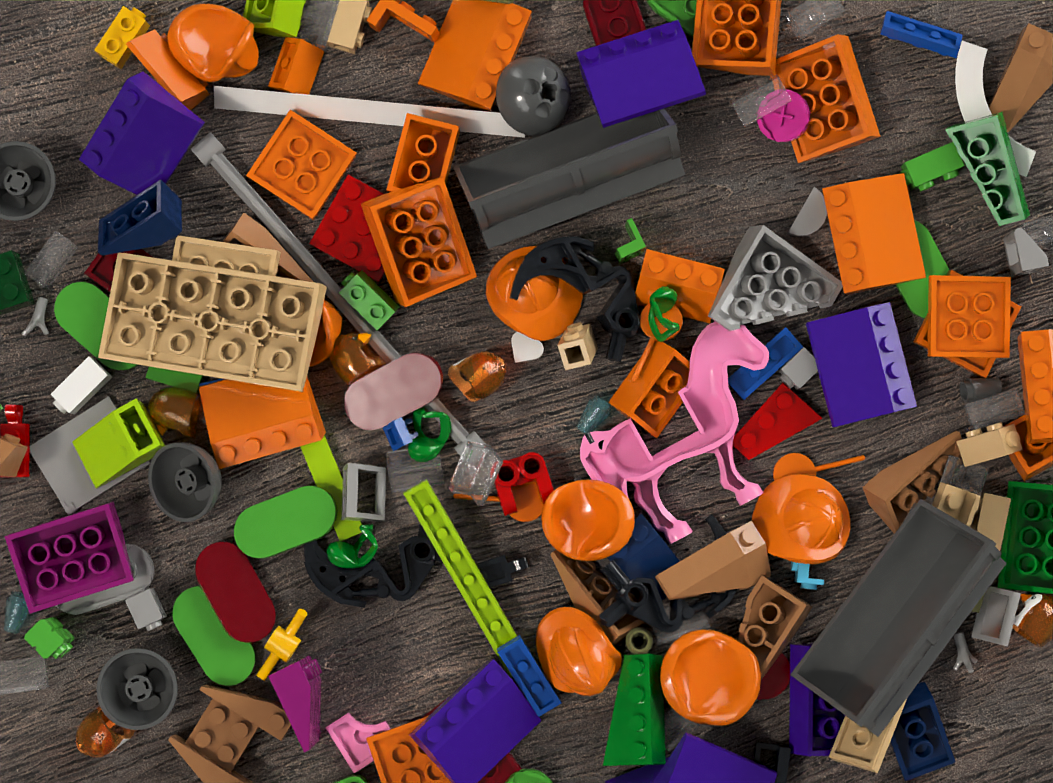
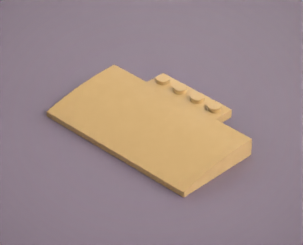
(213, 314)

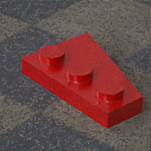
(774, 422)

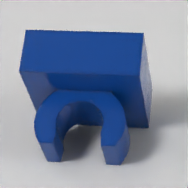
(398, 433)

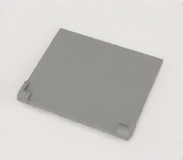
(63, 465)

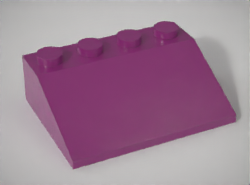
(70, 557)
(300, 696)

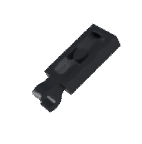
(498, 570)

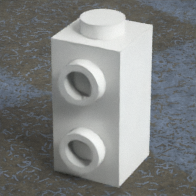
(80, 386)

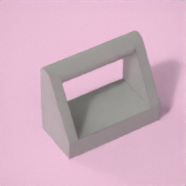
(1023, 253)
(350, 492)
(991, 614)

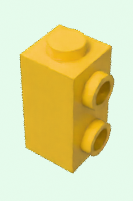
(125, 27)

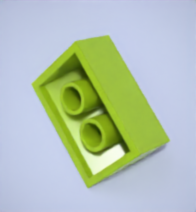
(275, 17)

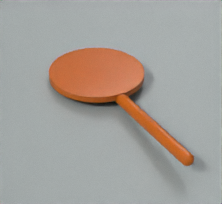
(673, 315)
(800, 464)
(526, 499)

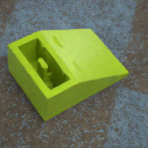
(118, 443)

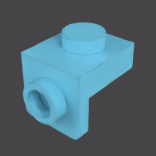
(802, 574)

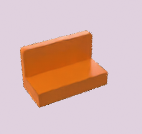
(296, 66)

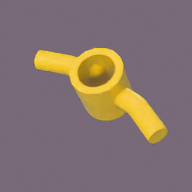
(282, 644)

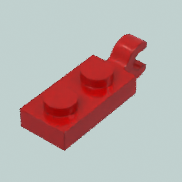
(15, 427)

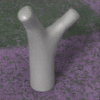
(38, 317)
(963, 653)

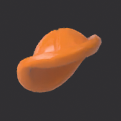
(544, 303)
(802, 519)
(710, 677)

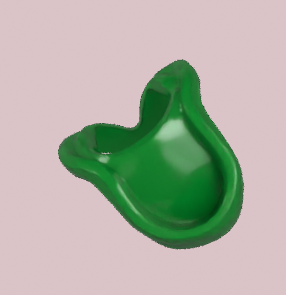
(661, 302)
(424, 448)
(346, 555)

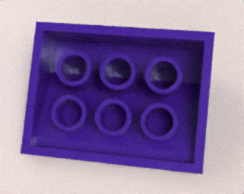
(640, 73)
(141, 136)
(861, 364)
(811, 719)
(476, 725)
(704, 762)

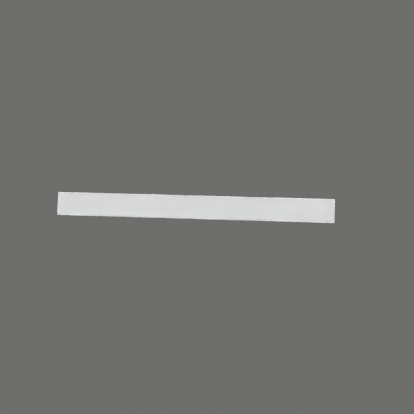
(357, 110)

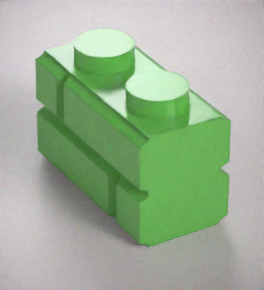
(50, 638)

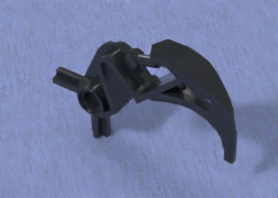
(621, 301)
(329, 583)
(649, 603)

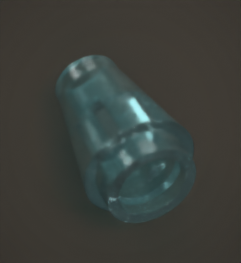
(594, 414)
(15, 612)

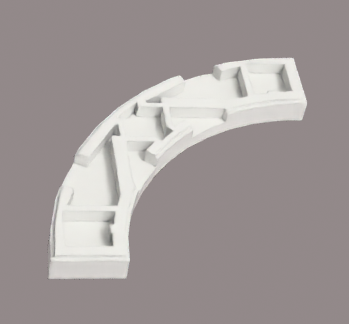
(972, 97)

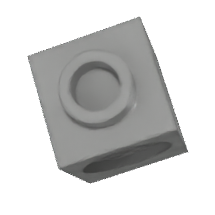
(798, 369)
(146, 609)

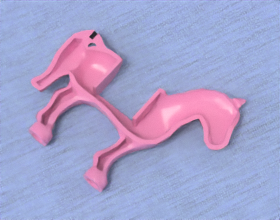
(712, 411)

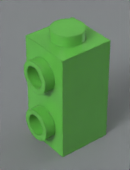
(931, 166)
(368, 298)

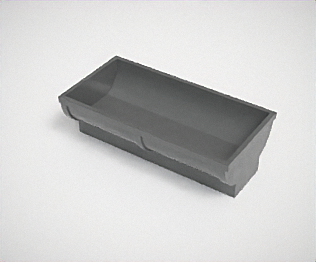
(568, 173)
(900, 616)

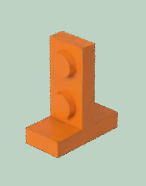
(404, 13)

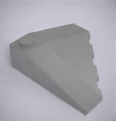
(769, 281)

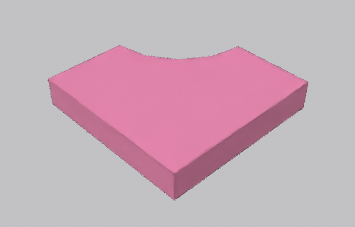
(351, 739)

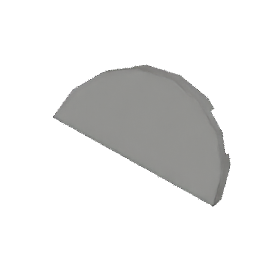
(810, 216)

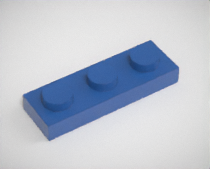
(921, 34)
(780, 350)
(529, 675)

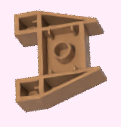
(227, 731)

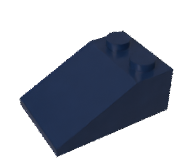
(142, 221)
(645, 554)
(920, 737)

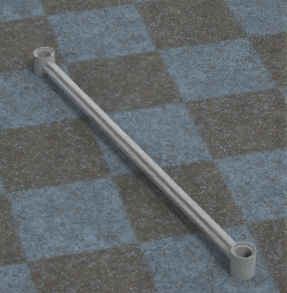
(210, 151)

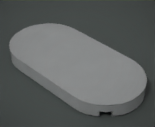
(143, 574)

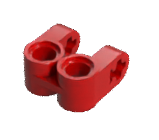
(521, 477)

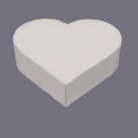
(525, 348)

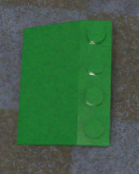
(1028, 539)

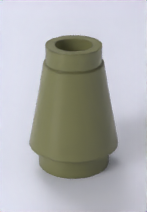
(644, 635)

